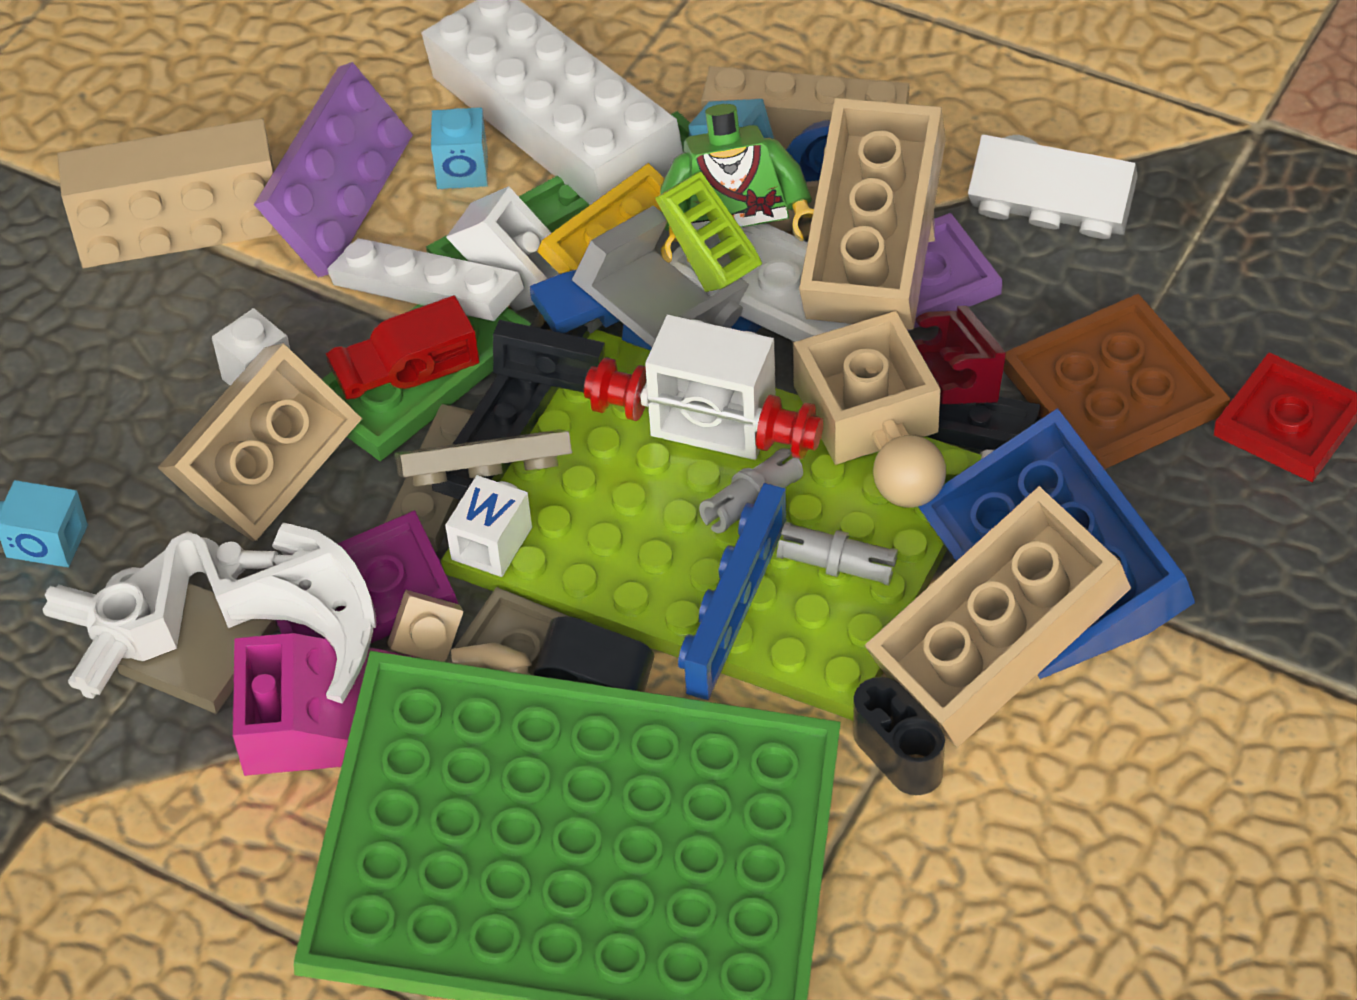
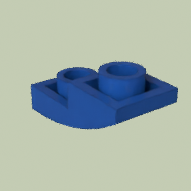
(566, 304)

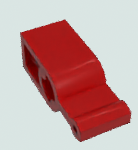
(408, 350)

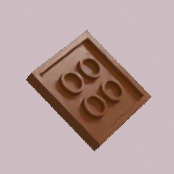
(1117, 380)

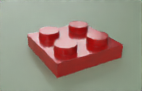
(1289, 417)

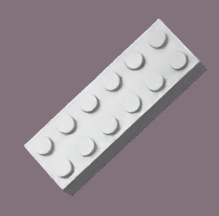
(550, 96)

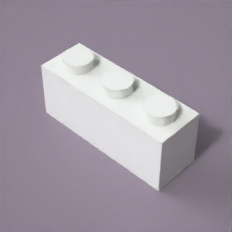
(1052, 186)

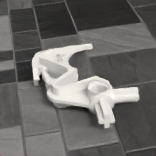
(300, 586)

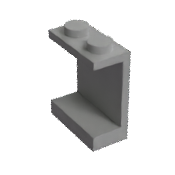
(643, 288)

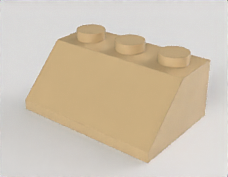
(260, 441)

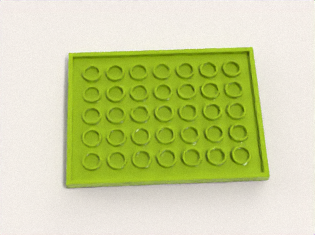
(629, 552)

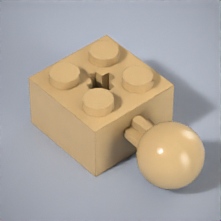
(874, 399)

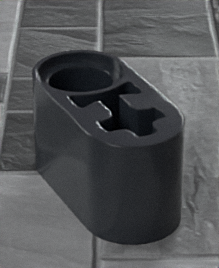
(593, 655)
(892, 727)

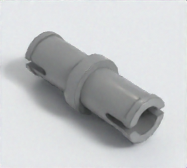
(745, 488)
(837, 553)

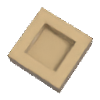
(425, 626)

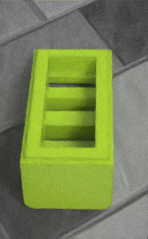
(732, 238)

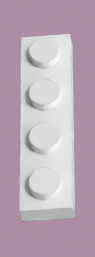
(425, 278)

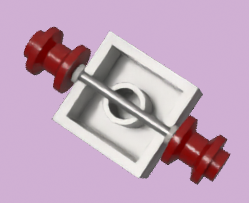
(707, 391)

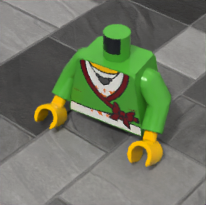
(746, 171)

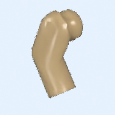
(492, 656)

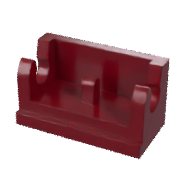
(962, 357)

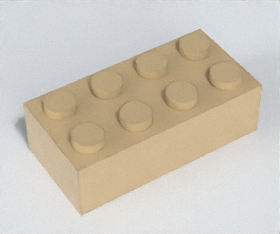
(167, 192)
(873, 211)
(999, 615)

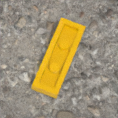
(568, 243)

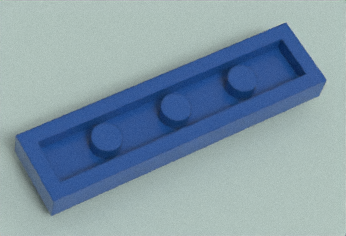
(740, 576)

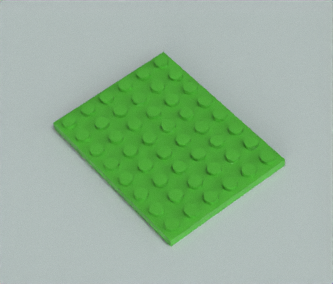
(568, 842)

